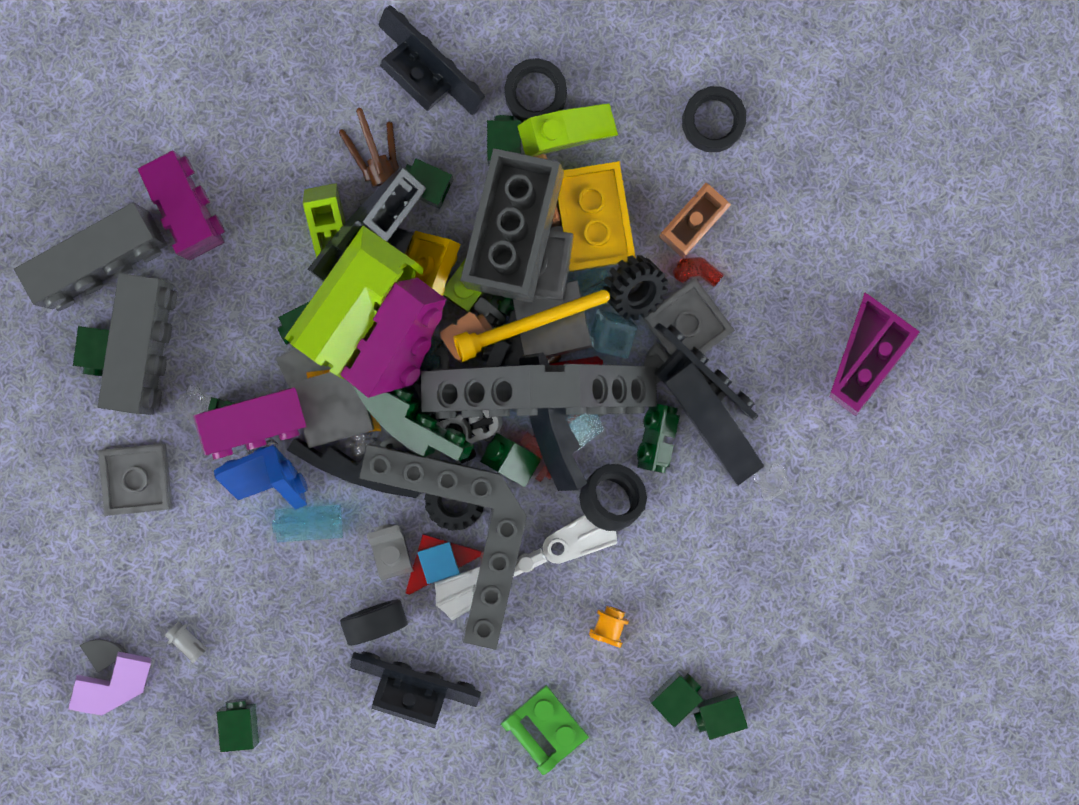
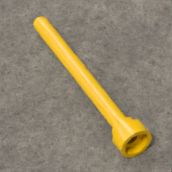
(470, 344)

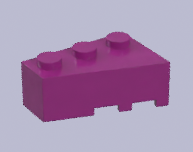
(182, 205)
(399, 340)
(872, 351)
(249, 423)

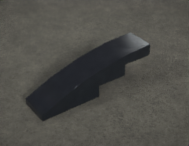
(379, 213)
(714, 423)
(555, 439)
(342, 466)

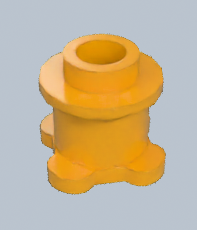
(609, 626)

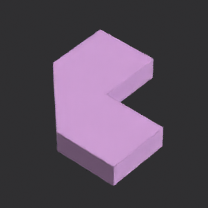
(101, 695)

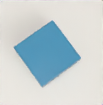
(438, 562)

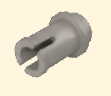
(185, 642)

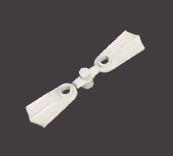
(579, 538)

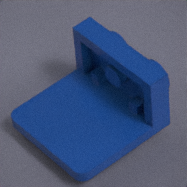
(261, 472)

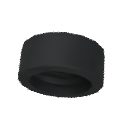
(534, 66)
(718, 94)
(628, 481)
(373, 622)

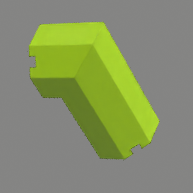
(349, 301)

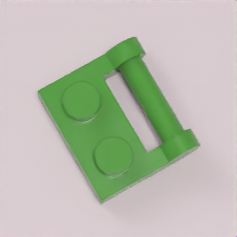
(553, 722)

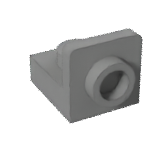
(390, 551)

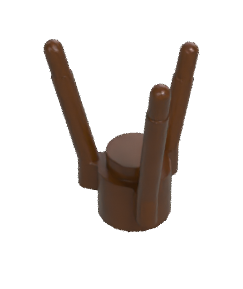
(379, 167)

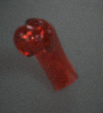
(697, 267)

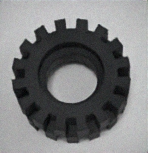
(645, 296)
(450, 520)

